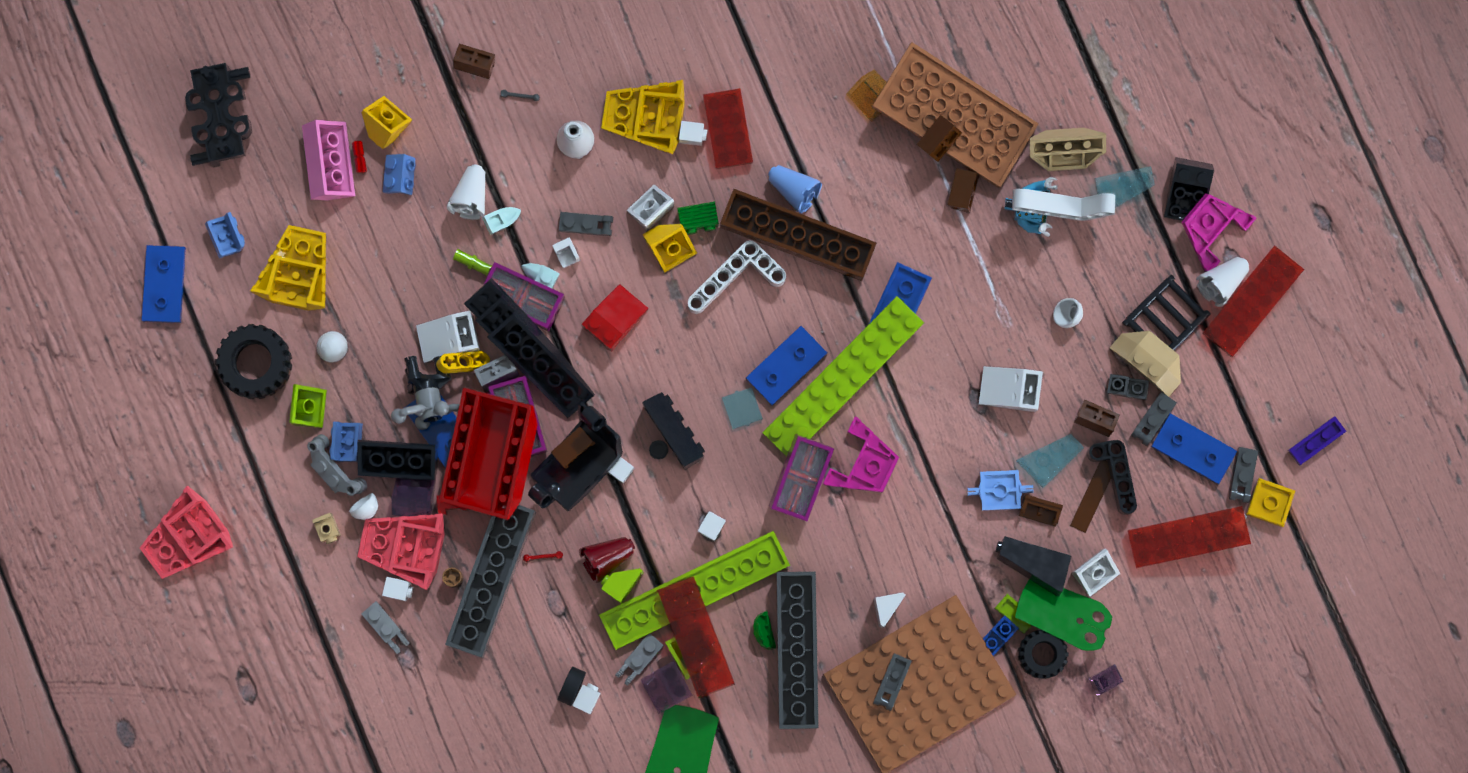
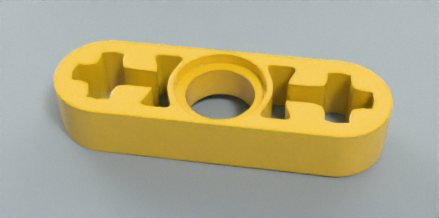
(456, 366)

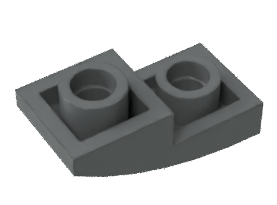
(1128, 387)

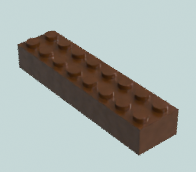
(797, 234)

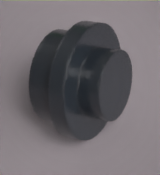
(658, 449)

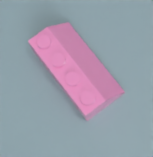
(328, 160)

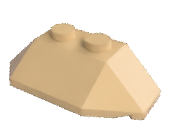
(1067, 148)
(1150, 359)

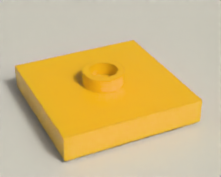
(1270, 502)

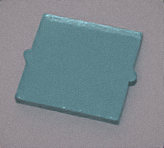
(742, 408)

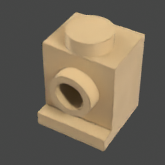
(320, 522)

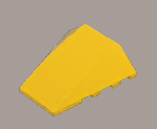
(647, 114)
(295, 271)

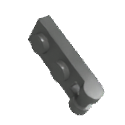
(585, 224)
(1154, 418)
(1243, 474)
(892, 681)

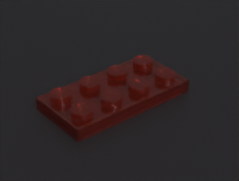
(728, 128)

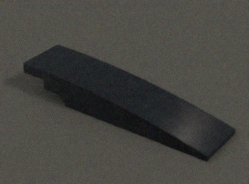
(528, 348)

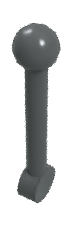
(504, 94)

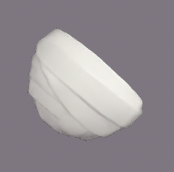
(1068, 313)
(332, 346)
(365, 507)

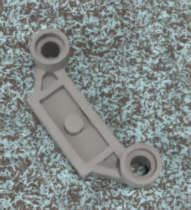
(330, 471)

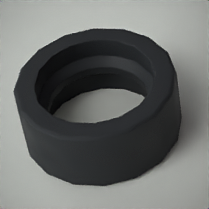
(571, 686)

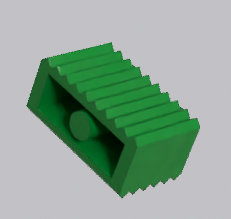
(698, 217)

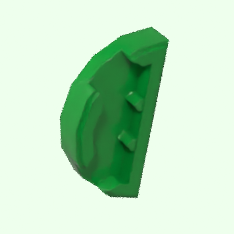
(763, 631)

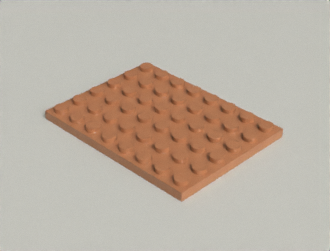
(945, 687)

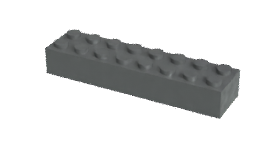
(490, 582)
(797, 650)

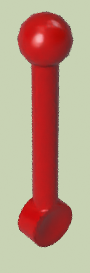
(558, 554)

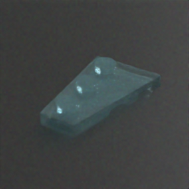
(1125, 184)
(1050, 459)

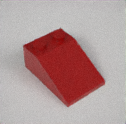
(614, 317)

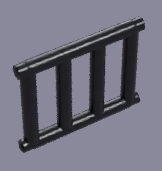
(1156, 295)

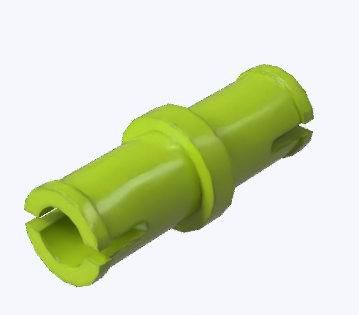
(472, 262)

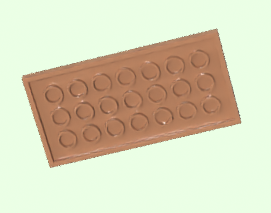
(990, 128)

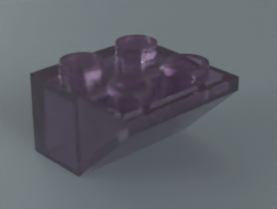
(413, 497)
(666, 687)

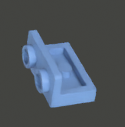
(399, 174)
(225, 235)
(345, 441)

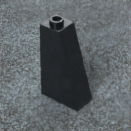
(1036, 563)

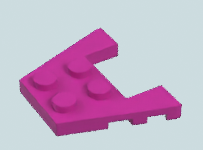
(1207, 222)
(872, 465)

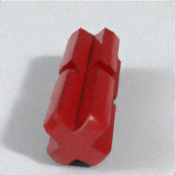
(358, 152)

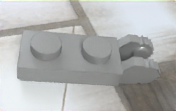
(384, 625)
(640, 657)

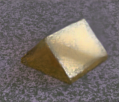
(865, 93)

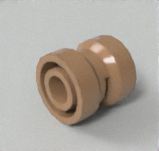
(452, 577)

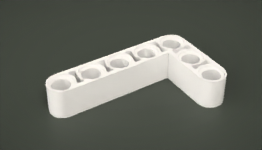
(1062, 205)
(733, 273)

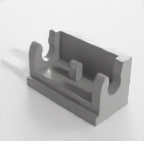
(496, 372)

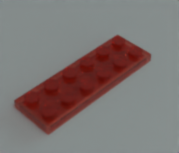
(1253, 301)
(1189, 537)
(696, 637)

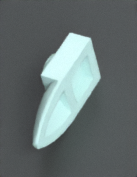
(501, 219)
(541, 274)

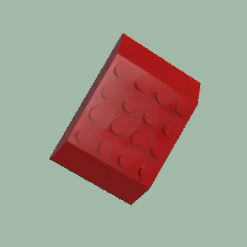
(489, 454)

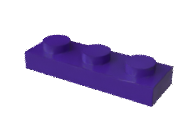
(1317, 440)

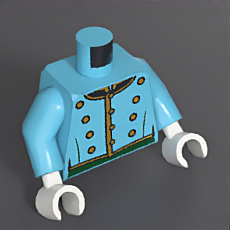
(1029, 221)

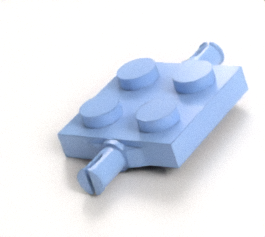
(1000, 490)

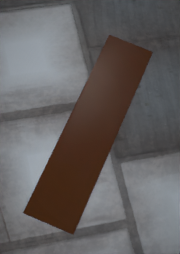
(1092, 497)

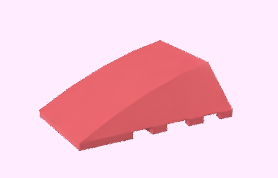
(186, 535)
(404, 546)

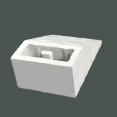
(448, 335)
(1011, 388)

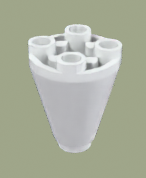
(575, 145)

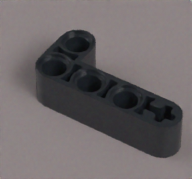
(1116, 478)

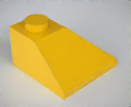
(384, 122)
(669, 245)

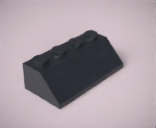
(673, 430)
(397, 460)

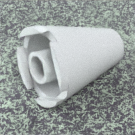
(469, 194)
(1222, 280)

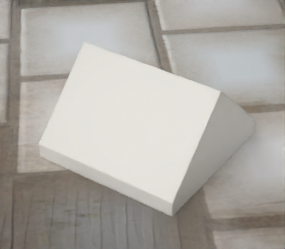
(651, 207)
(1096, 572)
(886, 606)

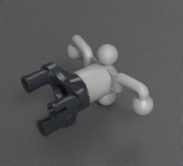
(427, 395)

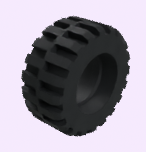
(231, 349)

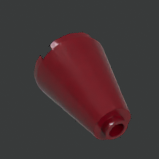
(606, 556)

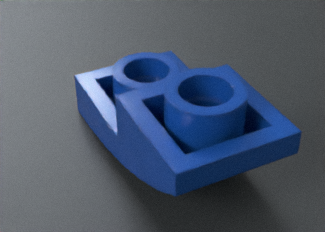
(1000, 634)

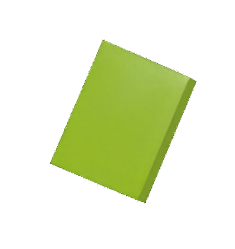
(307, 406)

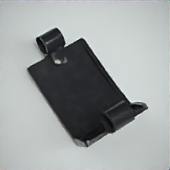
(585, 471)

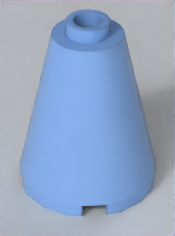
(795, 187)

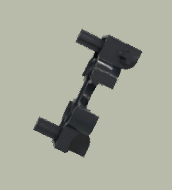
(231, 145)

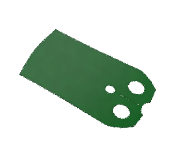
(1060, 613)
(683, 741)

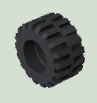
(1027, 661)

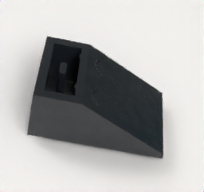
(1187, 185)

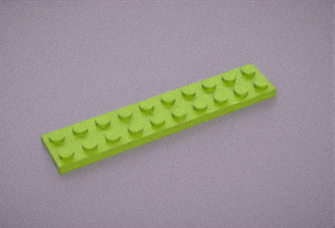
(844, 375)
(714, 580)

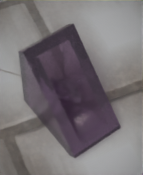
(1105, 680)

